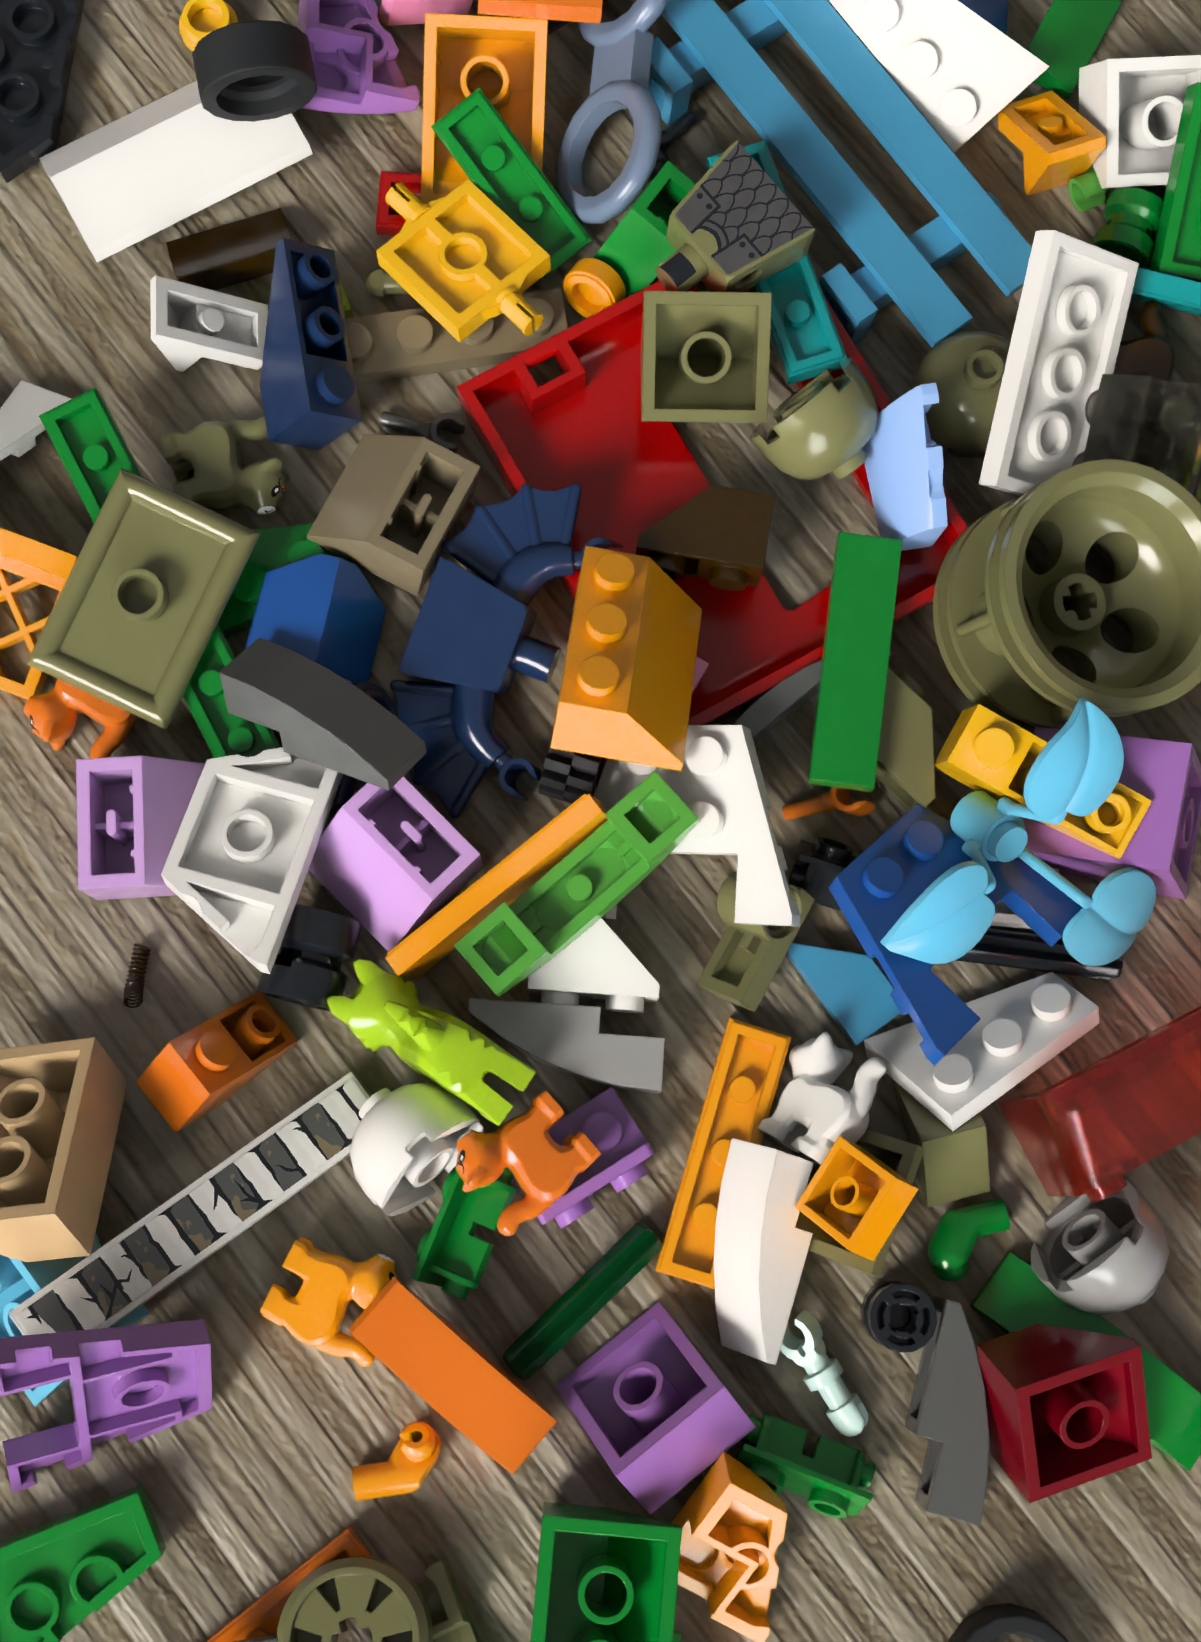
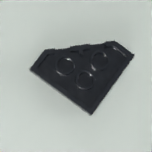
(35, 73)

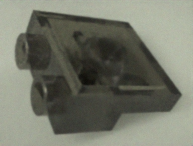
(1148, 425)

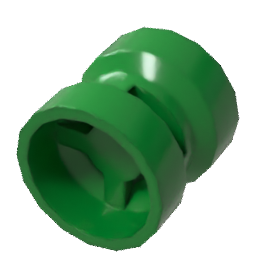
(1131, 221)

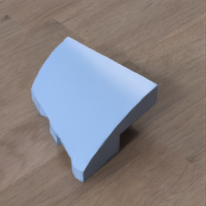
(907, 471)

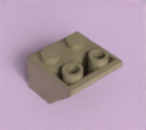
(396, 507)

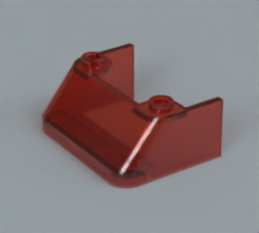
(1113, 1112)

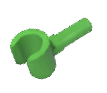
(1086, 191)

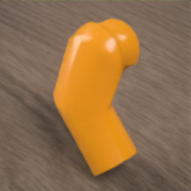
(405, 1467)

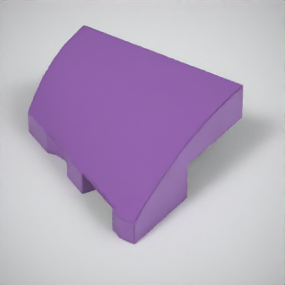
(353, 59)

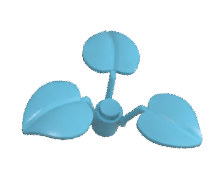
(1071, 776)

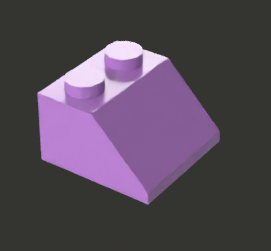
(654, 1408)

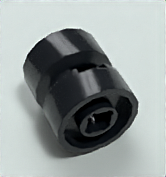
(312, 958)

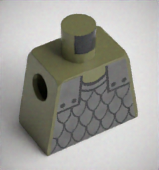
(733, 229)

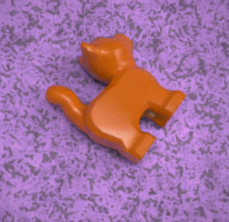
(56, 713)
(534, 1158)

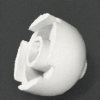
(407, 1142)

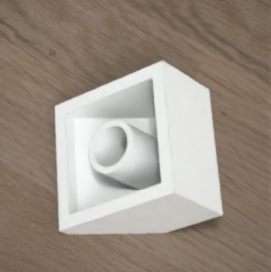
(1139, 112)

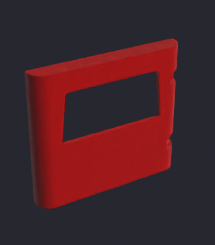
(640, 471)

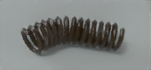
(135, 975)

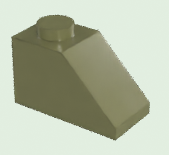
(906, 743)

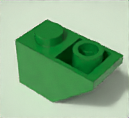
(640, 237)

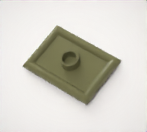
(143, 598)

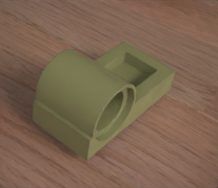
(748, 953)

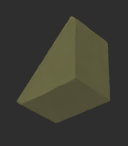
(953, 1161)

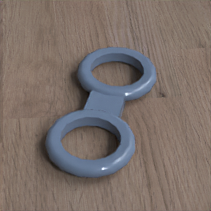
(617, 83)

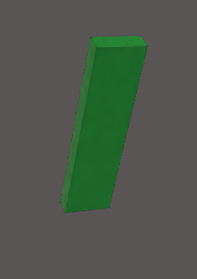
(855, 662)

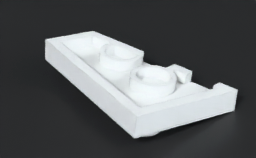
(1012, 1039)

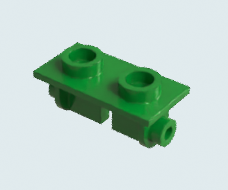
(449, 1250)
(826, 1479)

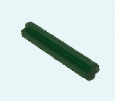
(582, 1301)

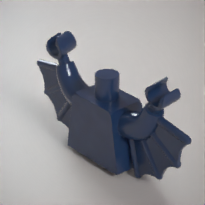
(481, 637)

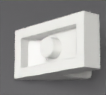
(205, 323)

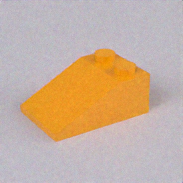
(485, 52)

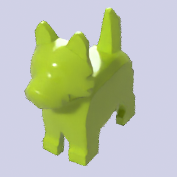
(430, 1041)

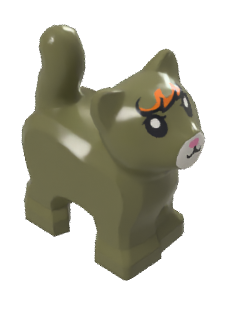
(218, 474)

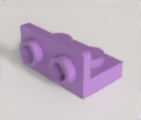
(621, 1158)

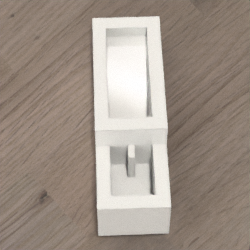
(758, 1247)

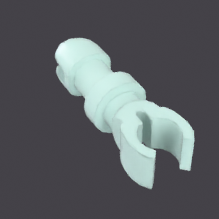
(823, 1374)

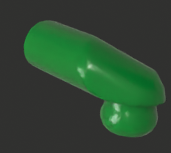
(958, 1232)

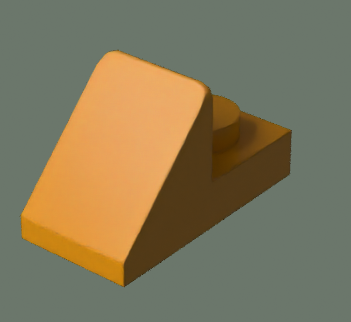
(1053, 140)

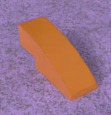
(453, 1375)

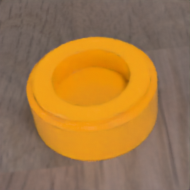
(592, 287)

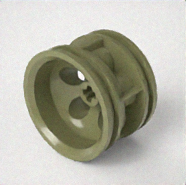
(1004, 620)

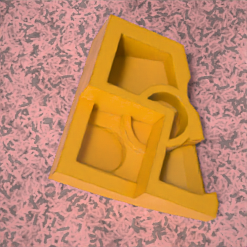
(732, 1545)

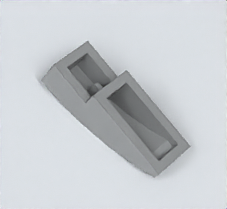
(571, 1042)

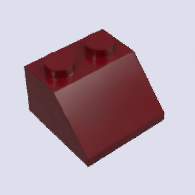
(1064, 1406)

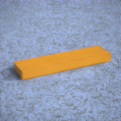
(501, 884)
(733, 1107)

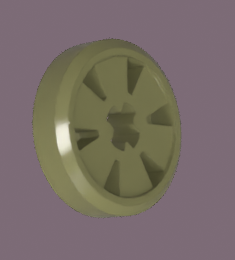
(361, 1589)

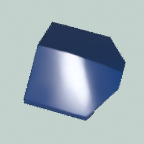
(323, 613)

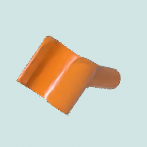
(835, 799)

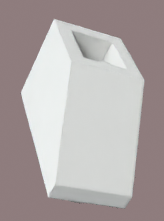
(596, 968)

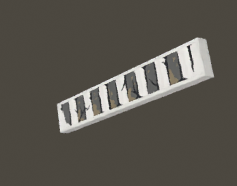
(199, 1218)

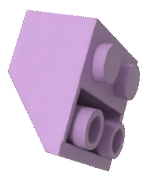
(129, 822)
(392, 860)

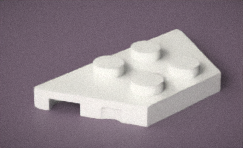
(250, 846)

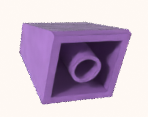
(1167, 833)

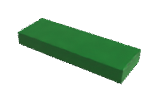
(510, 177)

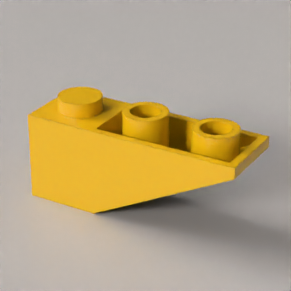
(996, 758)

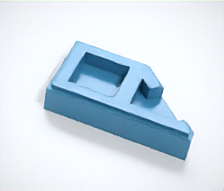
(847, 987)

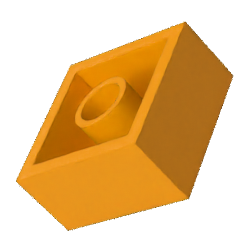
(856, 1198)

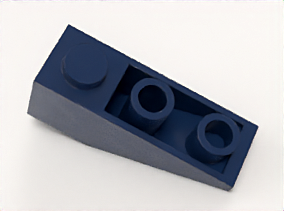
(307, 352)

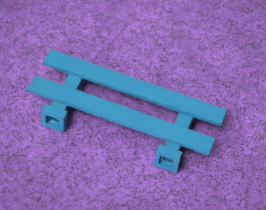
(896, 265)

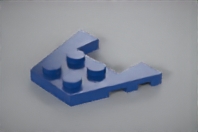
(893, 875)

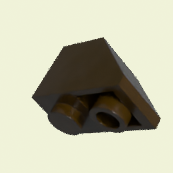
(713, 537)

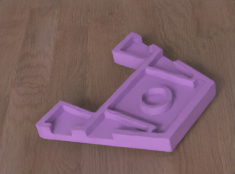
(119, 1383)

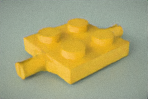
(463, 260)

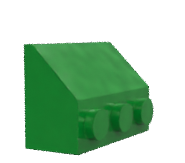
(605, 1576)

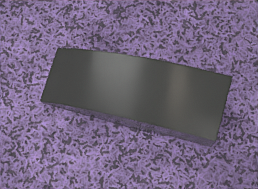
(319, 714)
(952, 1414)

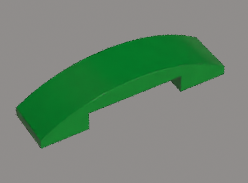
(1019, 1299)

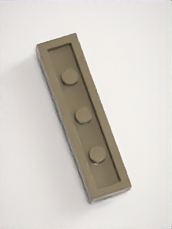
(417, 344)

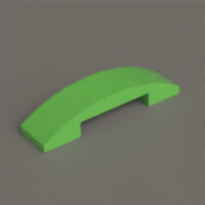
(580, 887)

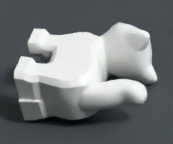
(814, 1111)

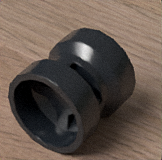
(887, 1316)

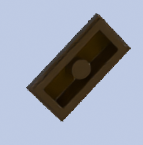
(229, 252)

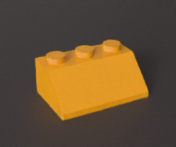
(628, 663)

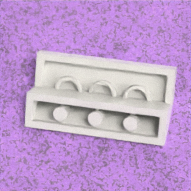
(164, 167)

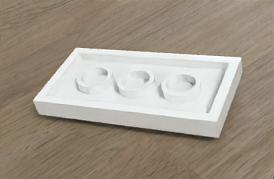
(1057, 353)

